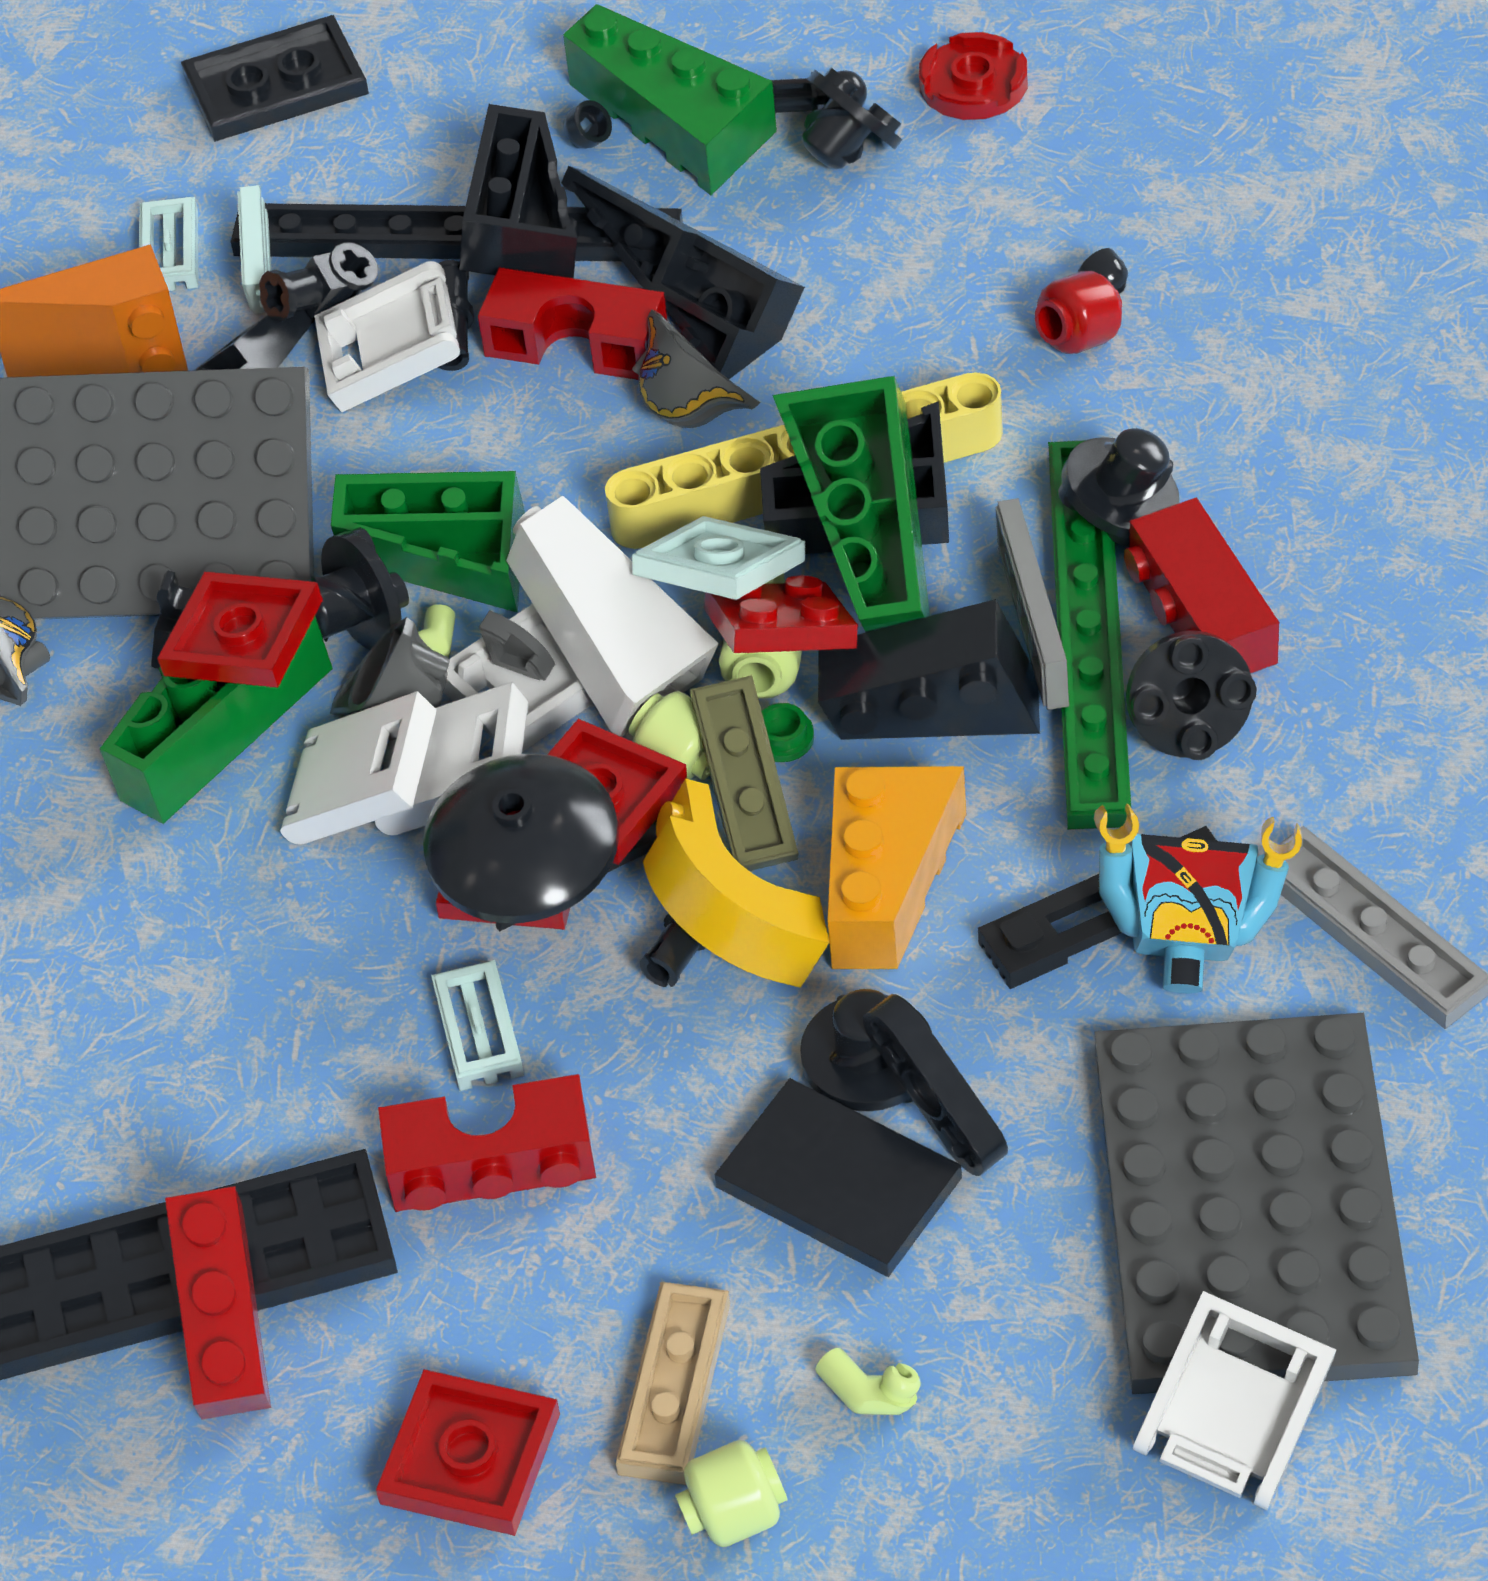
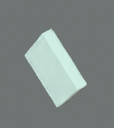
(719, 557)

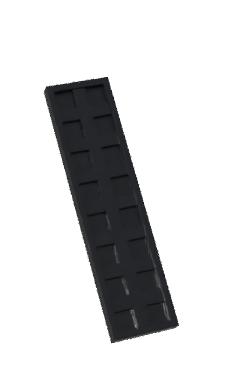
(117, 1277)

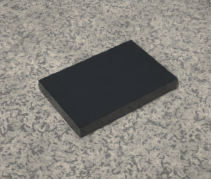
(274, 77)
(838, 1177)

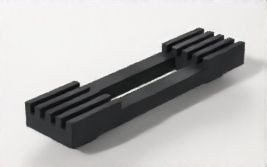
(1028, 945)

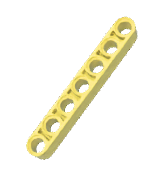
(726, 476)

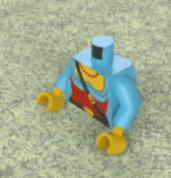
(1189, 894)

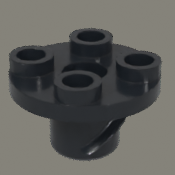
(842, 125)
(1118, 481)
(357, 589)
(1190, 694)
(844, 1061)

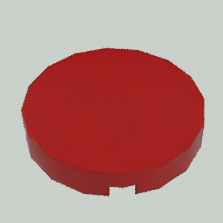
(973, 76)

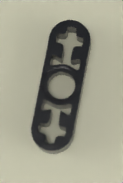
(935, 1084)

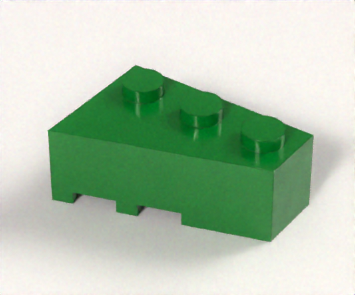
(438, 528)

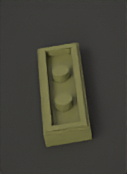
(744, 773)

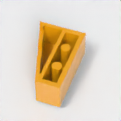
(884, 855)

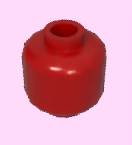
(1078, 312)

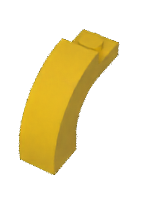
(724, 904)

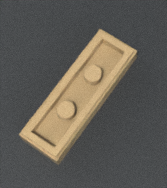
(673, 1382)

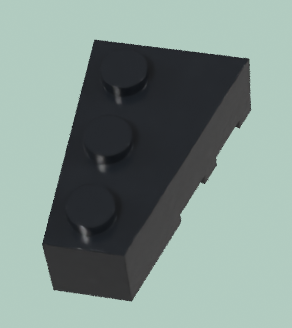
(516, 201)
(790, 506)
(932, 679)

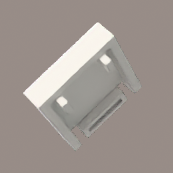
(400, 332)
(549, 701)
(456, 748)
(340, 772)
(1230, 1415)

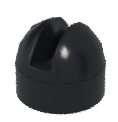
(595, 132)
(1109, 265)

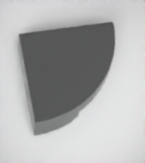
(515, 647)

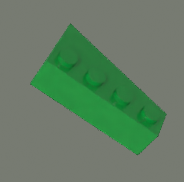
(671, 93)
(863, 485)
(195, 728)

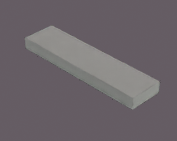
(1032, 604)
(1382, 932)

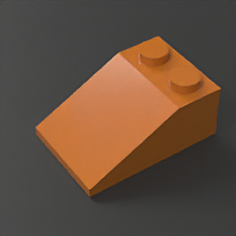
(92, 320)

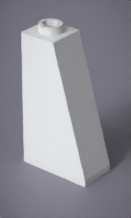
(610, 625)

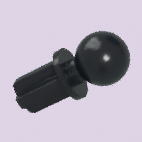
(802, 95)

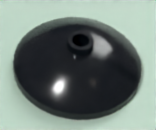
(526, 861)

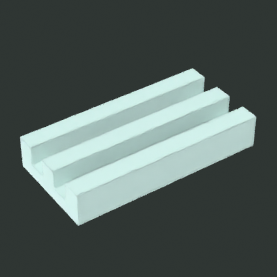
(253, 243)
(189, 270)
(487, 1065)

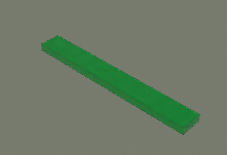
(1091, 638)

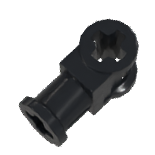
(320, 285)

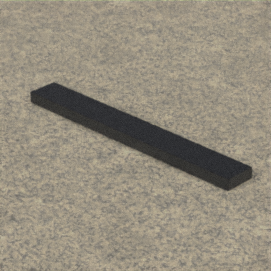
(398, 231)

